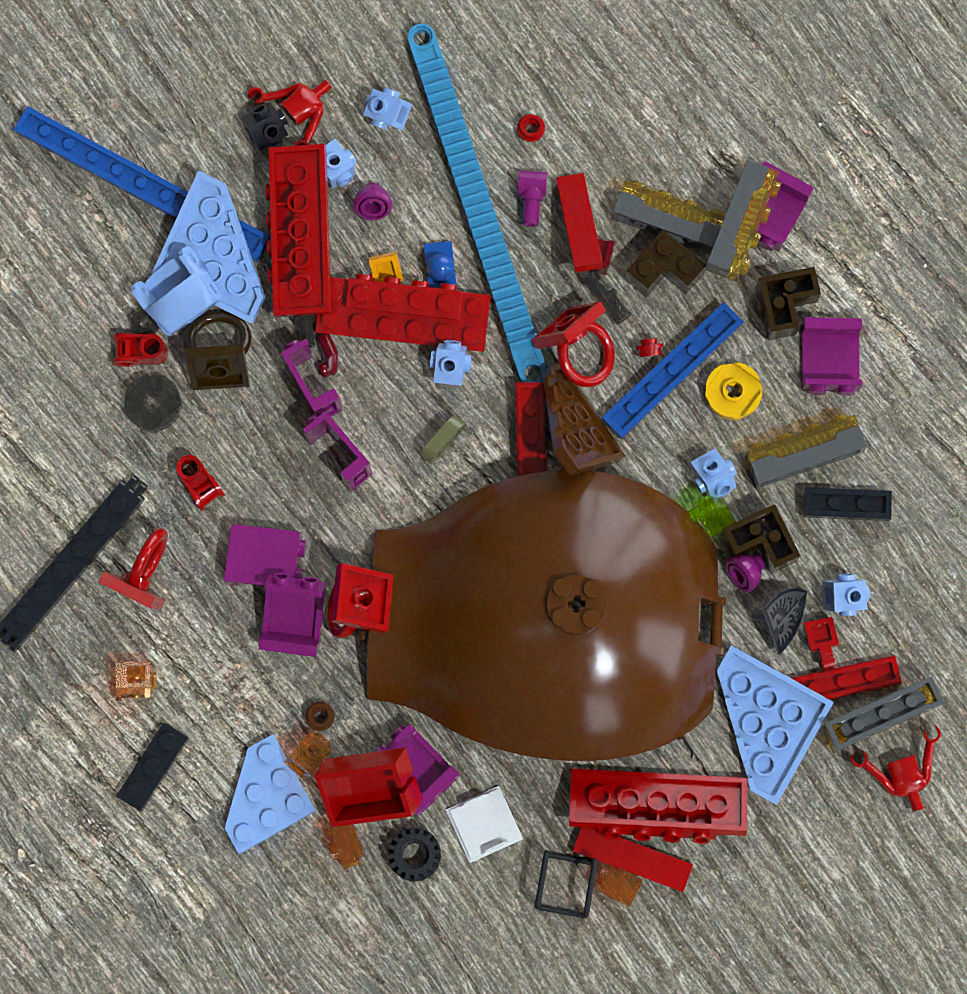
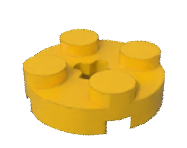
(731, 375)

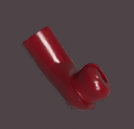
(330, 352)

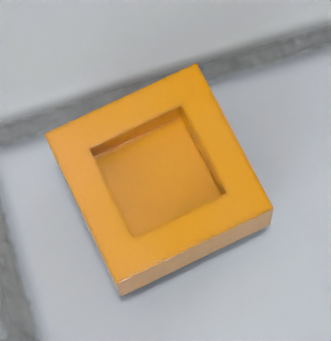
(385, 266)

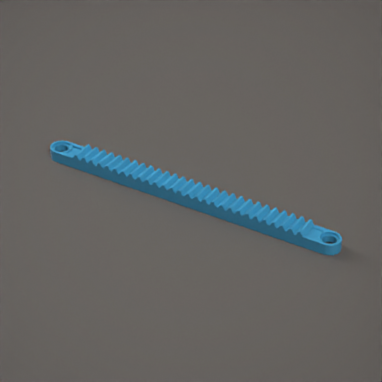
(476, 202)

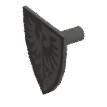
(782, 615)

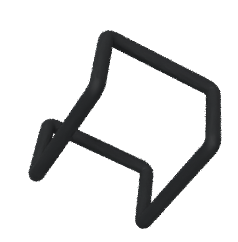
(546, 855)

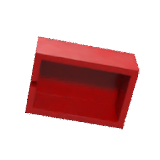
(368, 787)

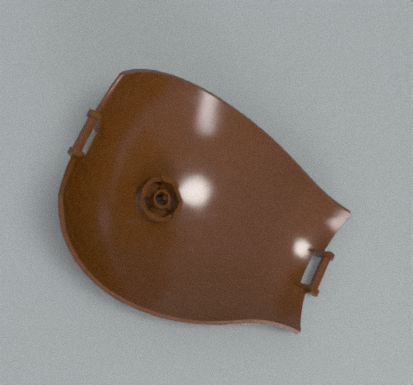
(488, 629)

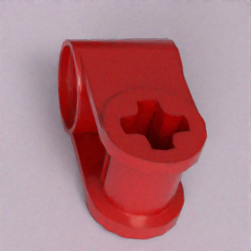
(133, 348)
(201, 485)

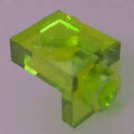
(713, 513)

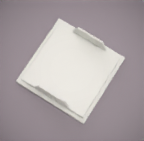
(484, 824)

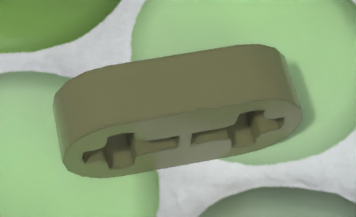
(442, 439)

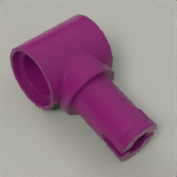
(532, 190)

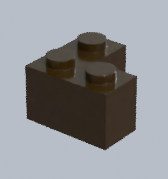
(665, 259)
(779, 297)
(762, 531)

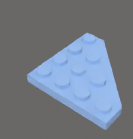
(214, 231)
(771, 720)

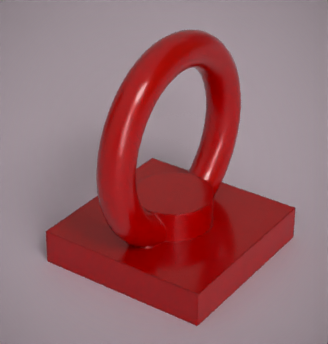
(570, 328)
(137, 582)
(359, 601)

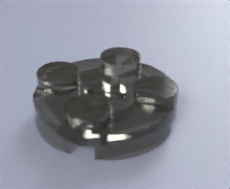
(153, 419)

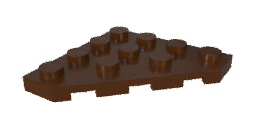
(576, 429)

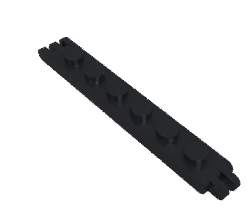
(72, 562)

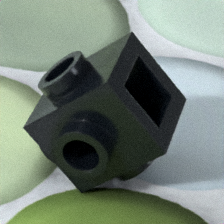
(265, 125)

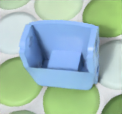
(177, 292)

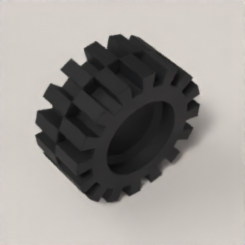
(408, 837)

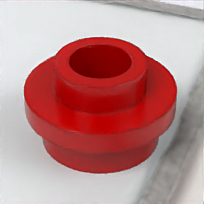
(533, 120)
(649, 347)

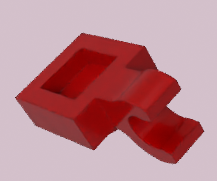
(822, 637)

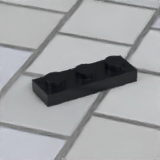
(847, 504)
(152, 767)

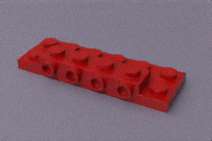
(299, 230)
(405, 312)
(658, 805)

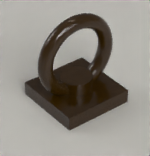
(217, 365)

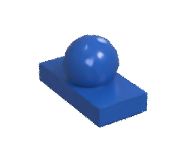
(439, 264)

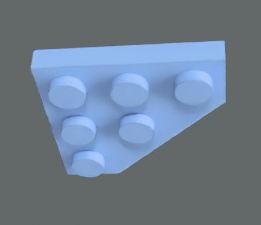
(265, 797)

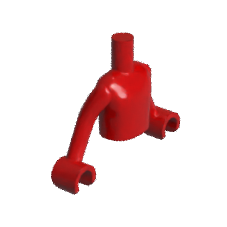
(299, 105)
(905, 773)

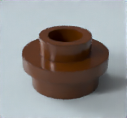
(319, 707)

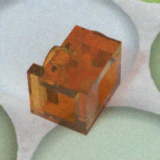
(134, 680)
(303, 763)
(345, 845)
(618, 885)

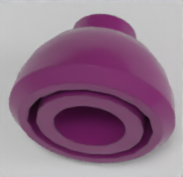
(372, 202)
(745, 571)

